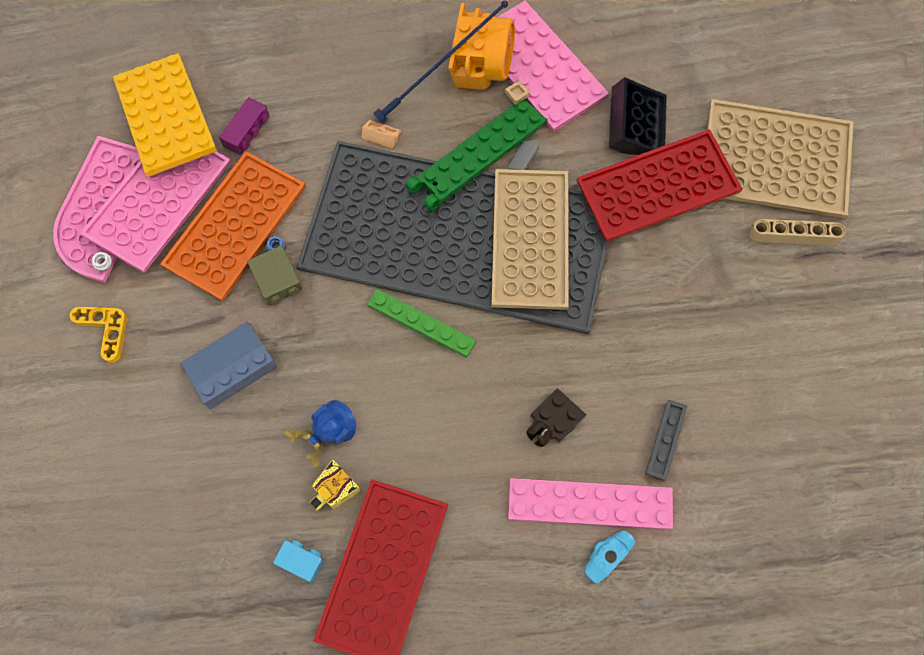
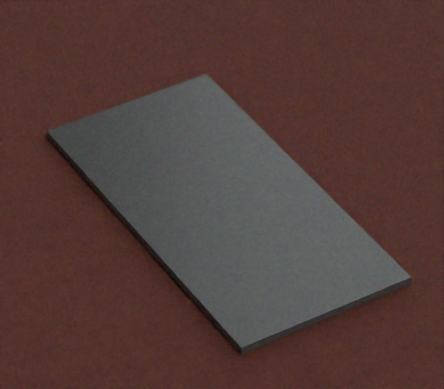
(385, 237)

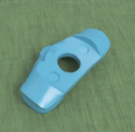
(598, 567)

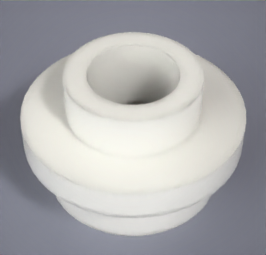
(98, 257)

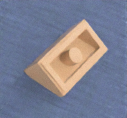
(380, 134)

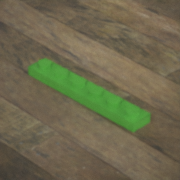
(421, 323)

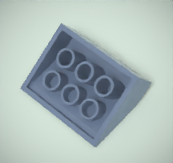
(228, 365)

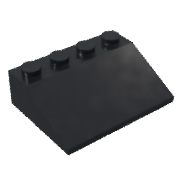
(636, 118)

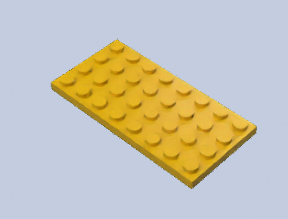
(164, 115)

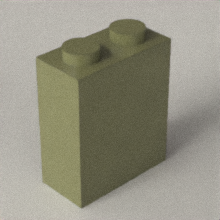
(275, 275)

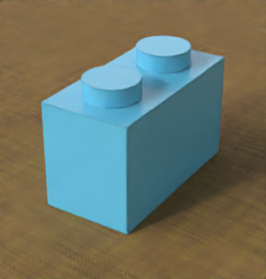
(299, 561)

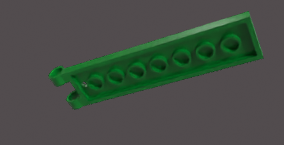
(477, 153)

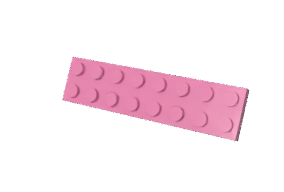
(590, 504)

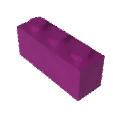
(244, 126)

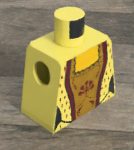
(333, 487)

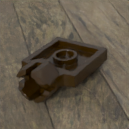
(554, 419)

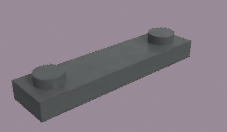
(666, 440)

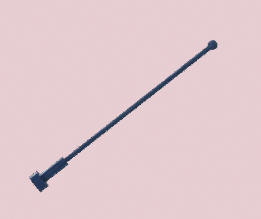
(381, 115)

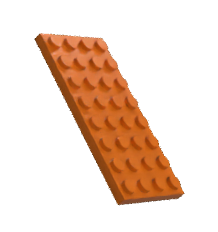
(233, 226)

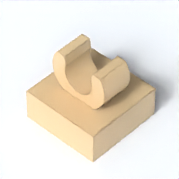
(517, 92)

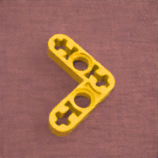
(109, 324)

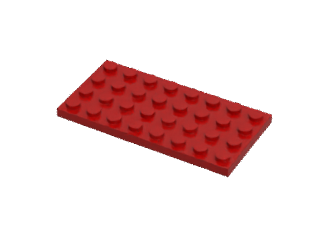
(658, 185)
(381, 572)

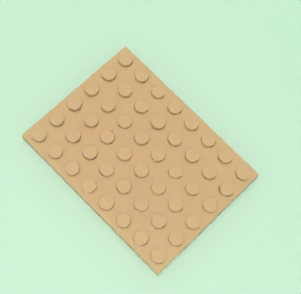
(785, 156)

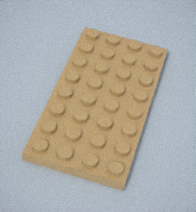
(530, 239)

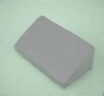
(524, 155)

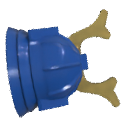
(330, 424)

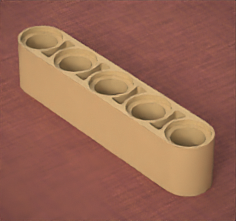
(804, 228)

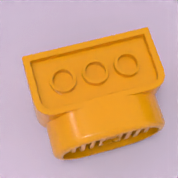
(485, 54)

